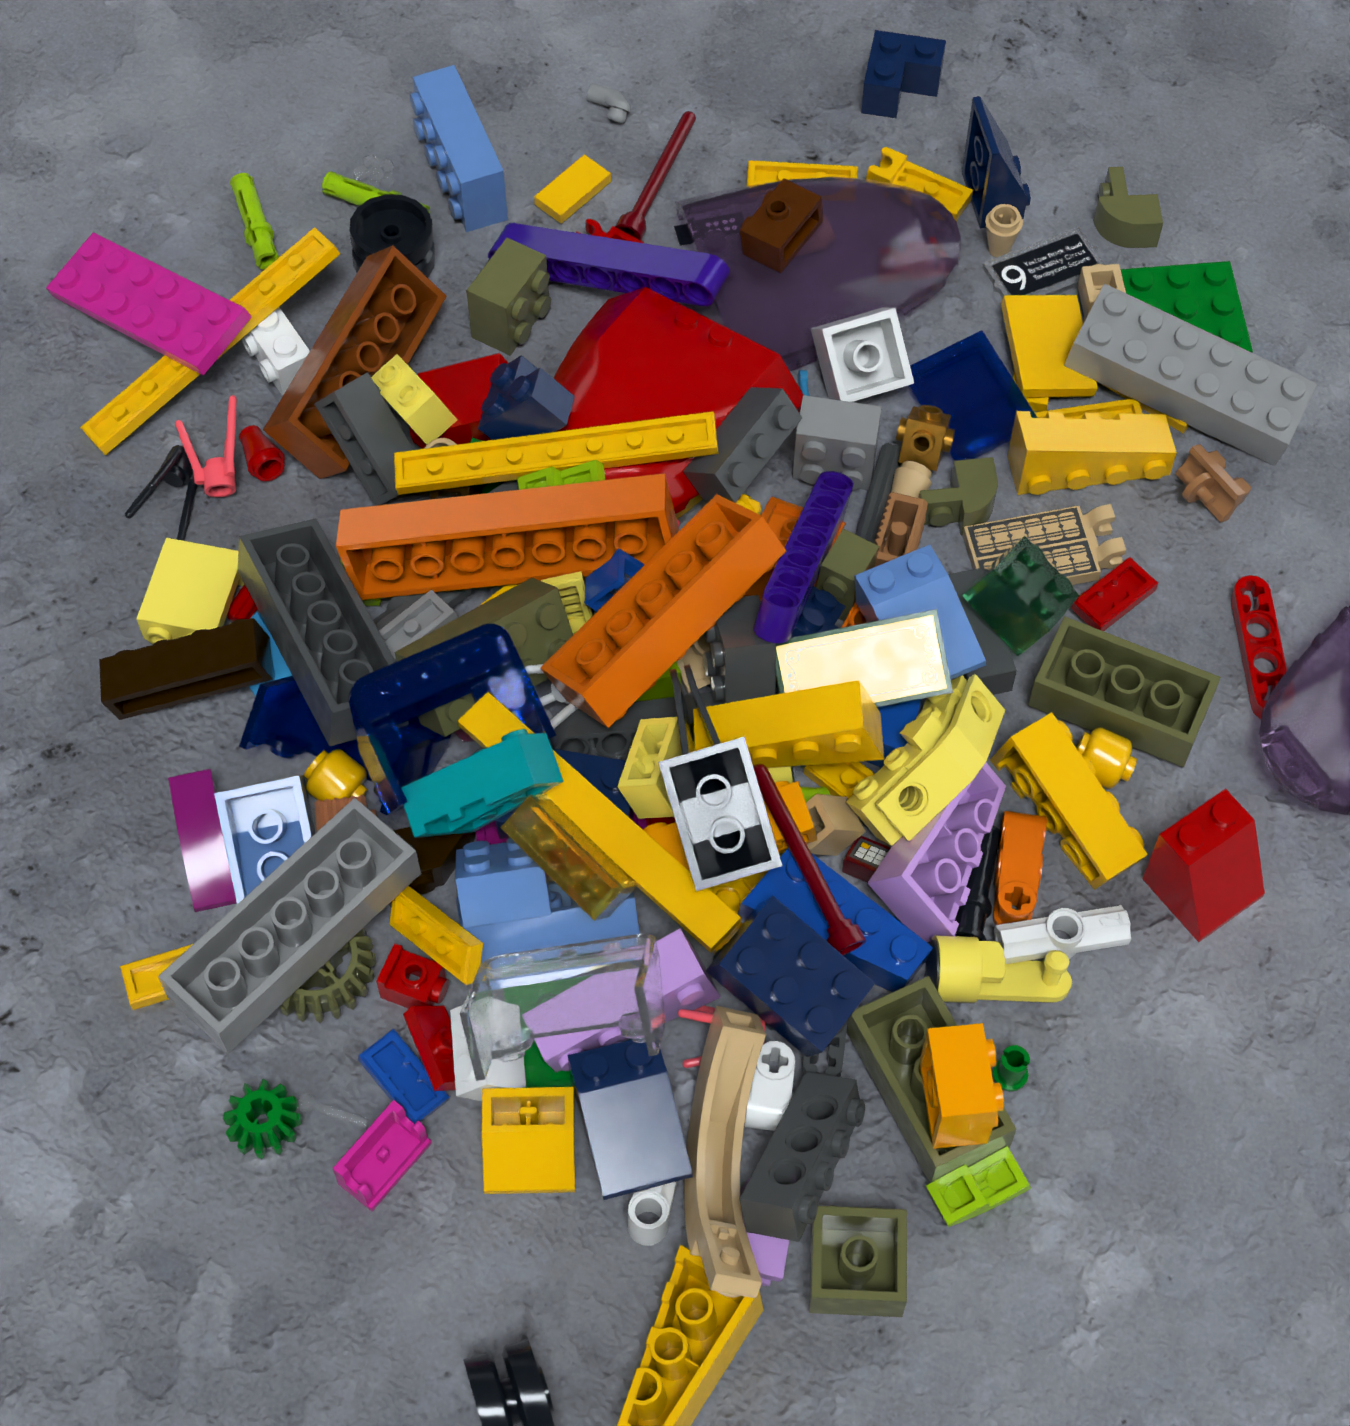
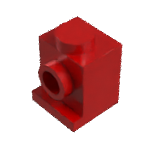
(395, 983)

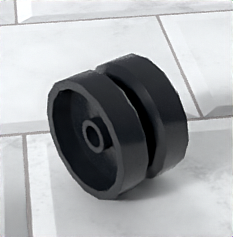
(394, 222)
(514, 1399)

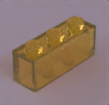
(569, 856)

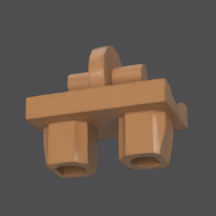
(1211, 484)

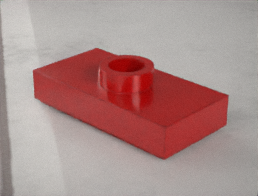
(1114, 595)
(433, 1038)

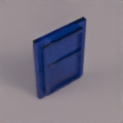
(973, 389)

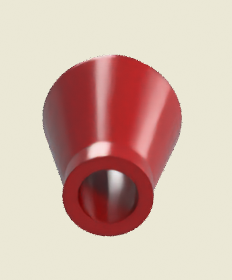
(262, 456)

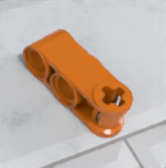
(1018, 866)

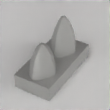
(417, 621)

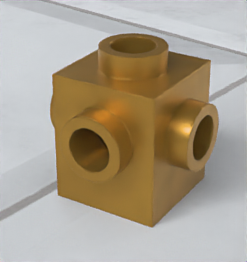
(925, 436)

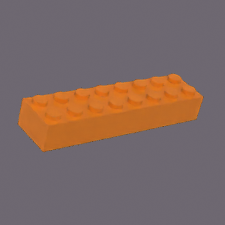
(503, 535)

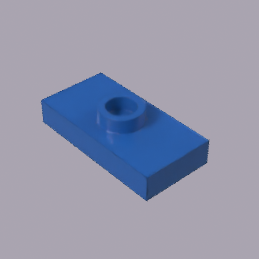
(402, 1076)

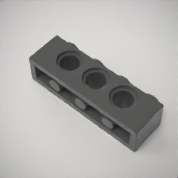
(802, 1156)

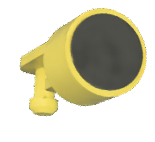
(976, 970)

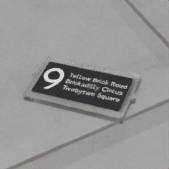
(1043, 266)

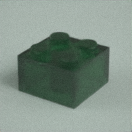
(1021, 595)

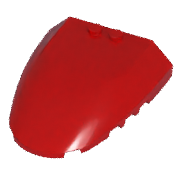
(661, 361)

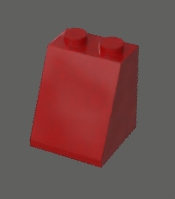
(463, 391)
(1208, 865)

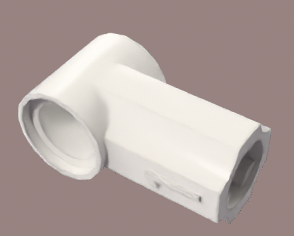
(654, 1200)

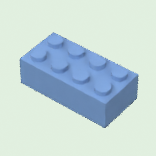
(459, 149)

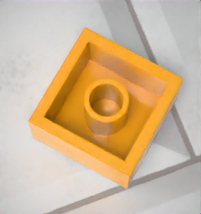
(960, 1085)

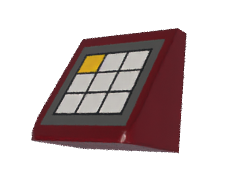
(864, 858)

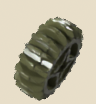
(335, 990)

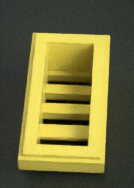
(574, 605)

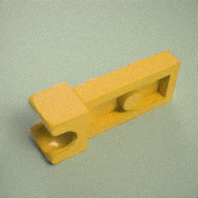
(897, 170)

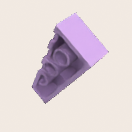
(930, 873)
(683, 986)

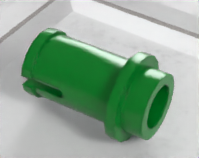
(1012, 1068)

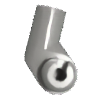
(610, 98)

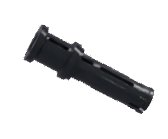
(978, 906)

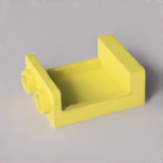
(188, 590)

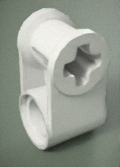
(770, 1091)

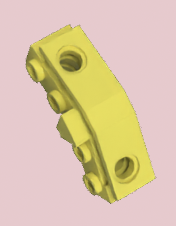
(940, 760)

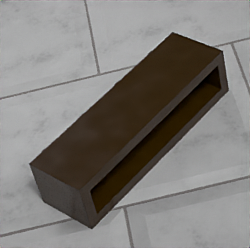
(185, 668)

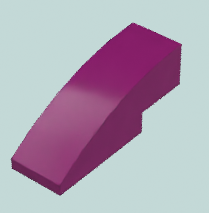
(202, 840)

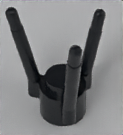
(175, 471)

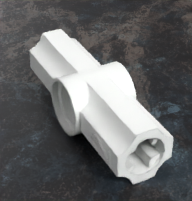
(1087, 930)

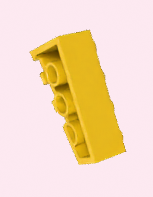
(1088, 450)
(801, 726)
(1072, 799)
(687, 1347)

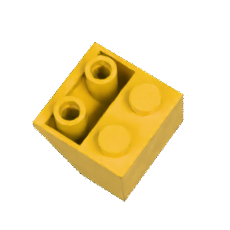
(528, 1140)

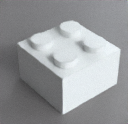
(862, 355)

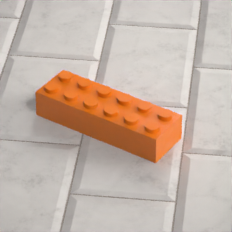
(663, 609)

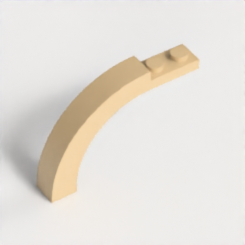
(714, 1151)

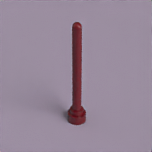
(633, 221)
(842, 933)

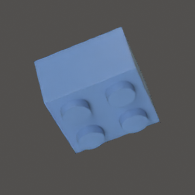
(499, 884)

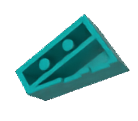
(482, 786)

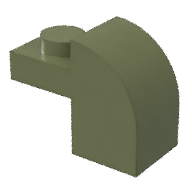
(1126, 218)
(969, 498)

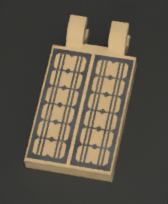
(1061, 534)

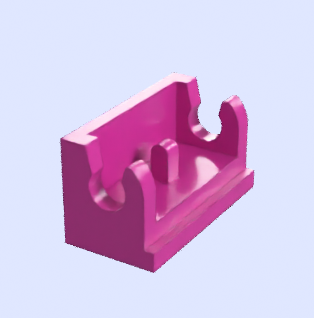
(381, 1156)

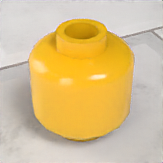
(1109, 756)
(335, 776)

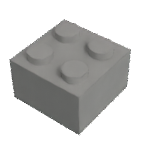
(837, 439)

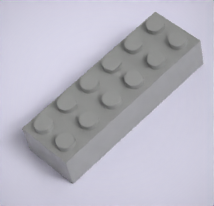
(1190, 374)
(290, 925)

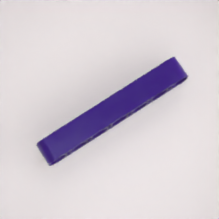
(622, 264)
(801, 563)

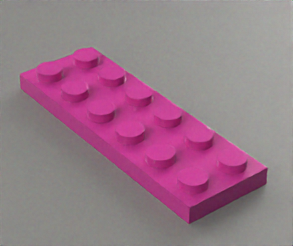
(149, 303)

